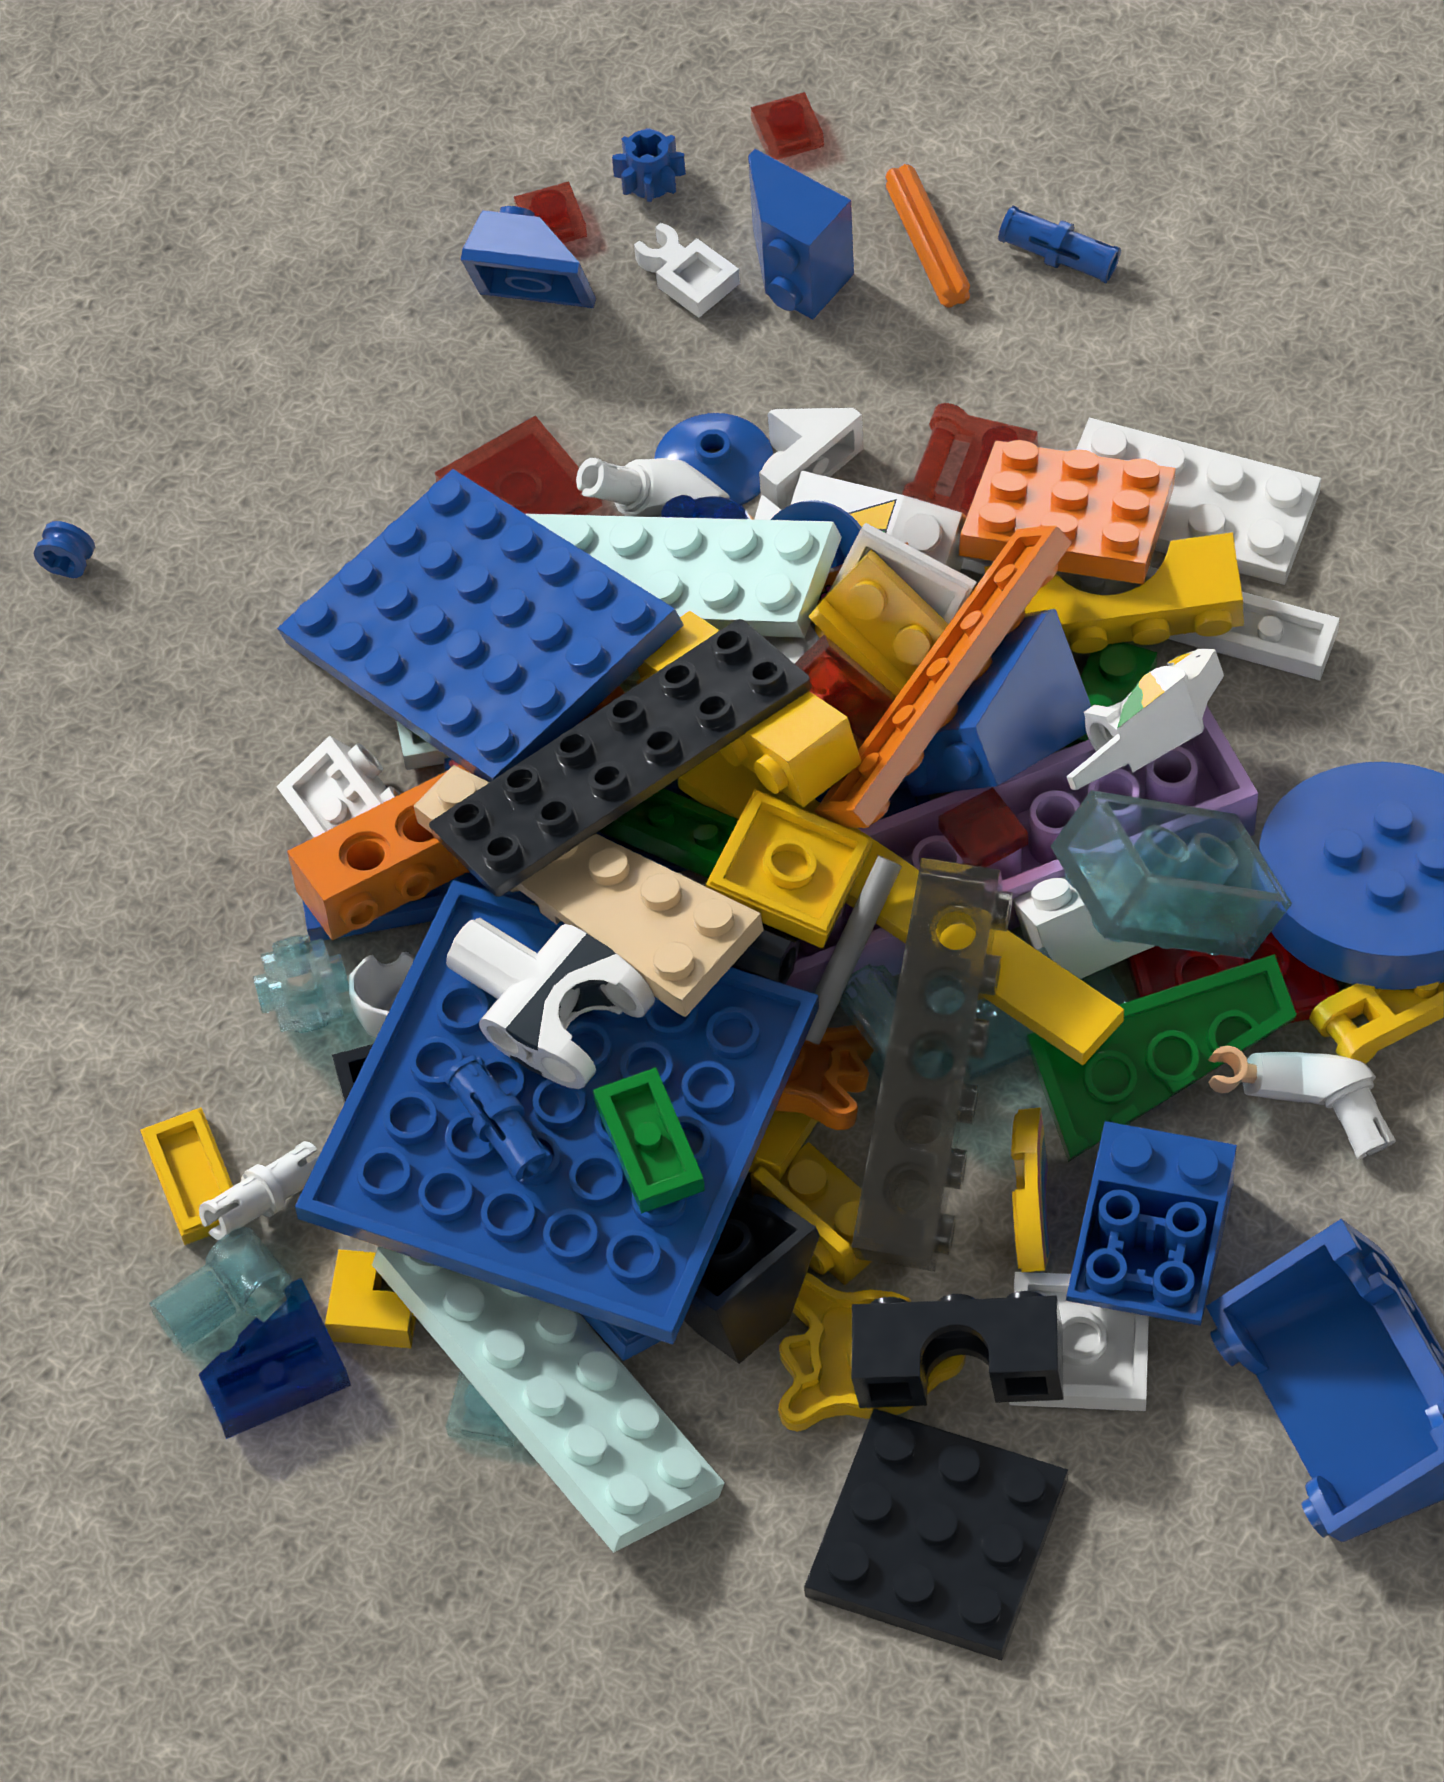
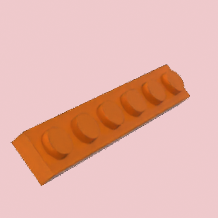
(944, 676)

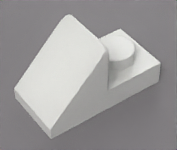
(809, 442)

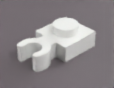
(689, 275)

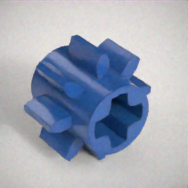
(648, 164)

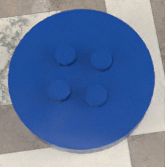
(1363, 873)

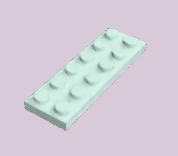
(715, 567)
(561, 1399)

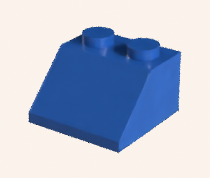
(799, 236)

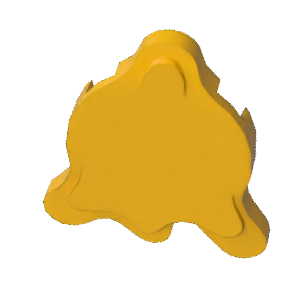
(823, 1358)

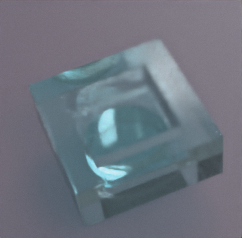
(474, 1418)

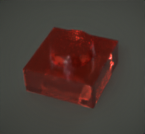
(787, 126)
(558, 210)

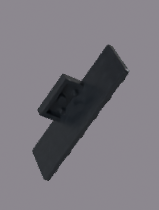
(619, 757)

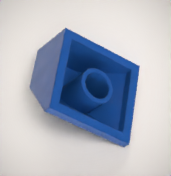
(524, 260)

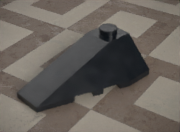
(752, 1276)

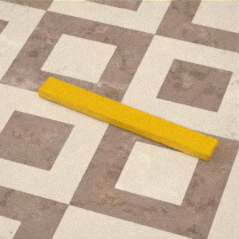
(1029, 983)

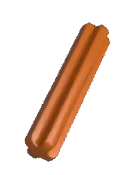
(927, 236)

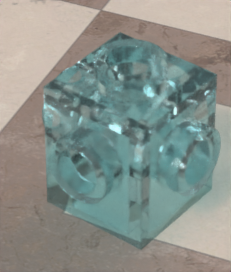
(304, 1006)

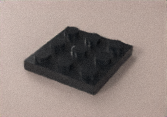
(936, 1534)

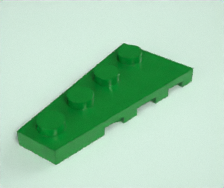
(1159, 1049)

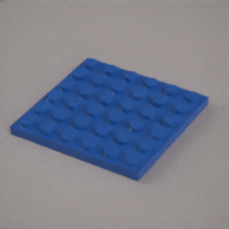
(423, 1183)

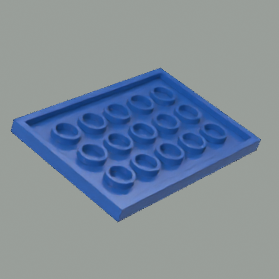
(479, 627)

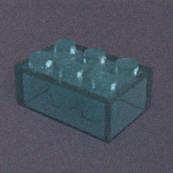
(1170, 875)

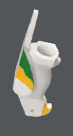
(1152, 719)

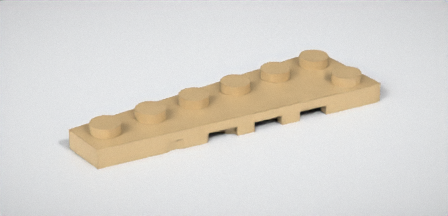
(650, 916)

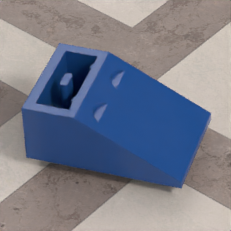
(1153, 1223)

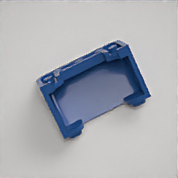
(1346, 1375)

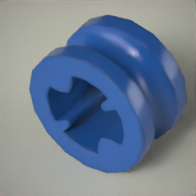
(64, 549)

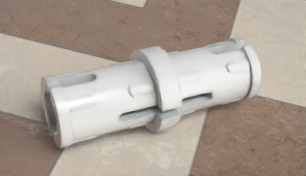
(259, 1192)

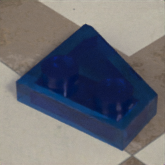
(274, 1366)

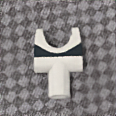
(545, 993)

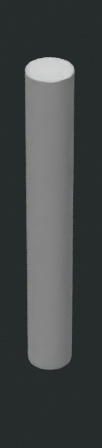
(852, 943)

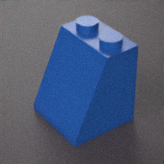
(1011, 714)

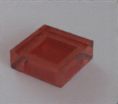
(983, 829)

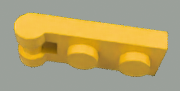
(1390, 1013)

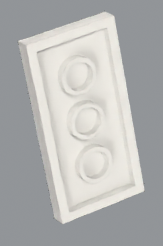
(1221, 495)

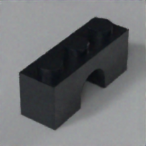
(903, 1342)

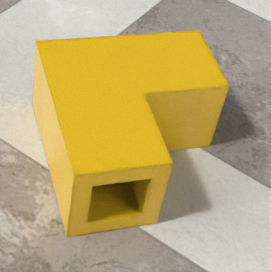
(360, 1310)

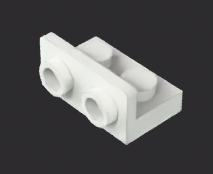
(335, 785)

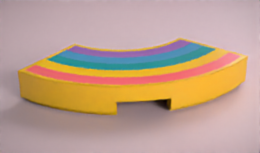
(1030, 1195)

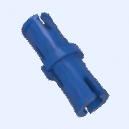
(1059, 244)
(498, 1119)

